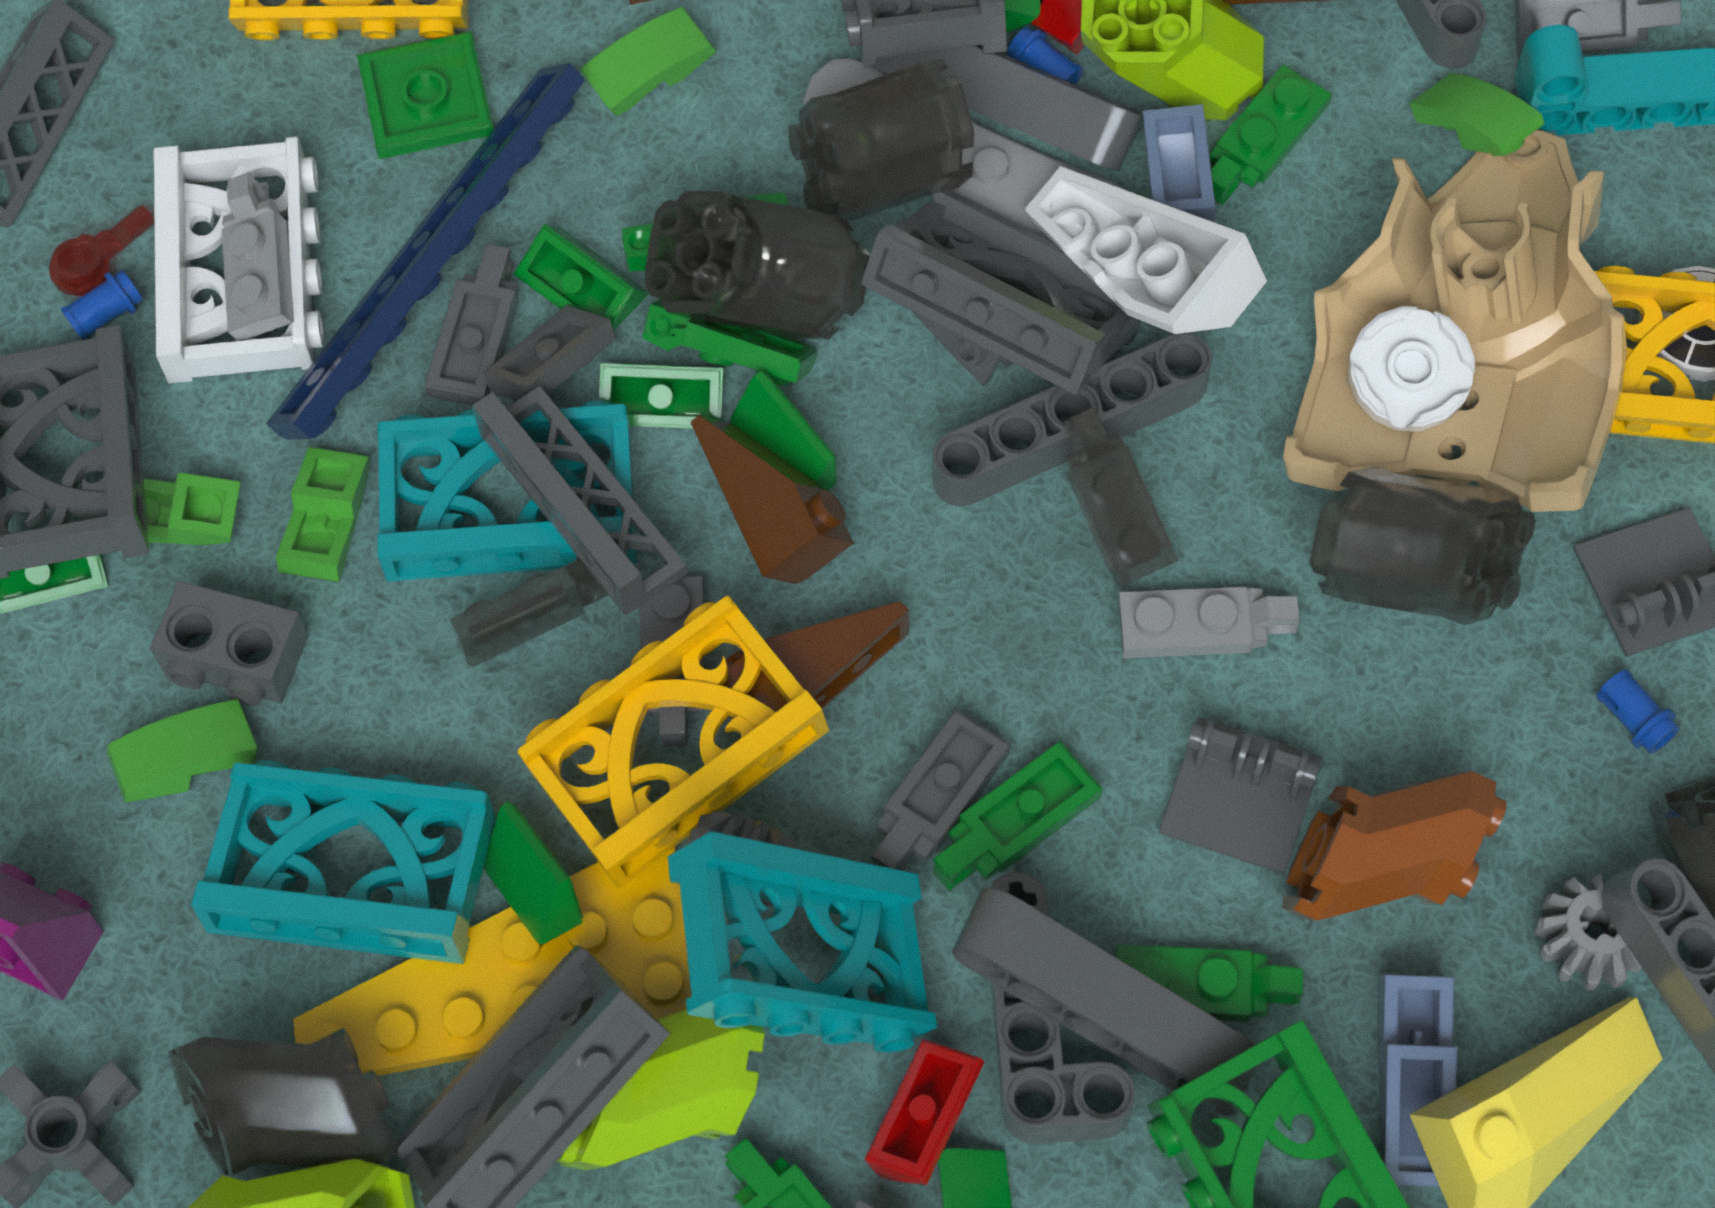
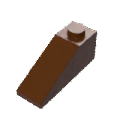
(782, 513)
(828, 654)

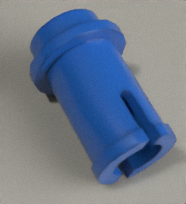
(1035, 51)
(102, 304)
(1638, 712)

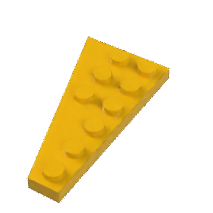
(448, 1011)

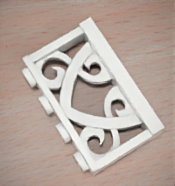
(183, 203)

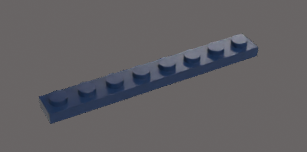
(416, 267)

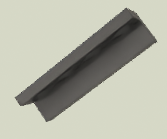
(17, 81)
(569, 506)

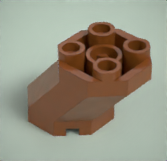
(1394, 845)

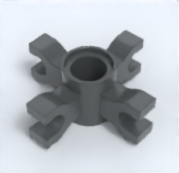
(102, 1098)

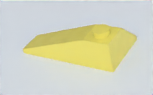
(1528, 1119)

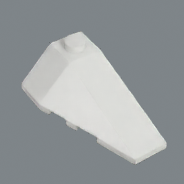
(1149, 255)

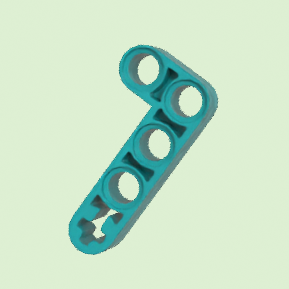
(1613, 90)

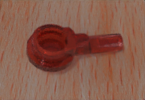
(82, 261)

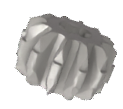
(1564, 930)

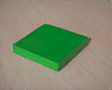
(425, 95)

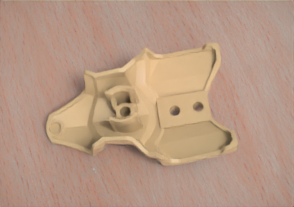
(1547, 344)

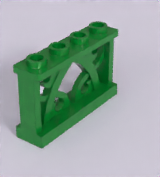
(1301, 1088)

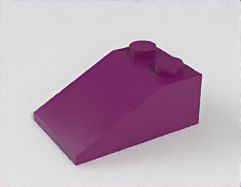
(42, 934)

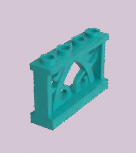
(445, 551)
(342, 801)
(874, 902)

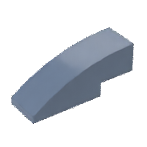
(1179, 159)
(1414, 1066)

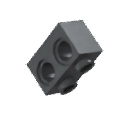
(236, 631)

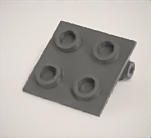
(1653, 580)
(1240, 795)

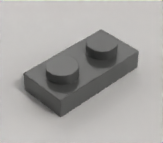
(550, 353)

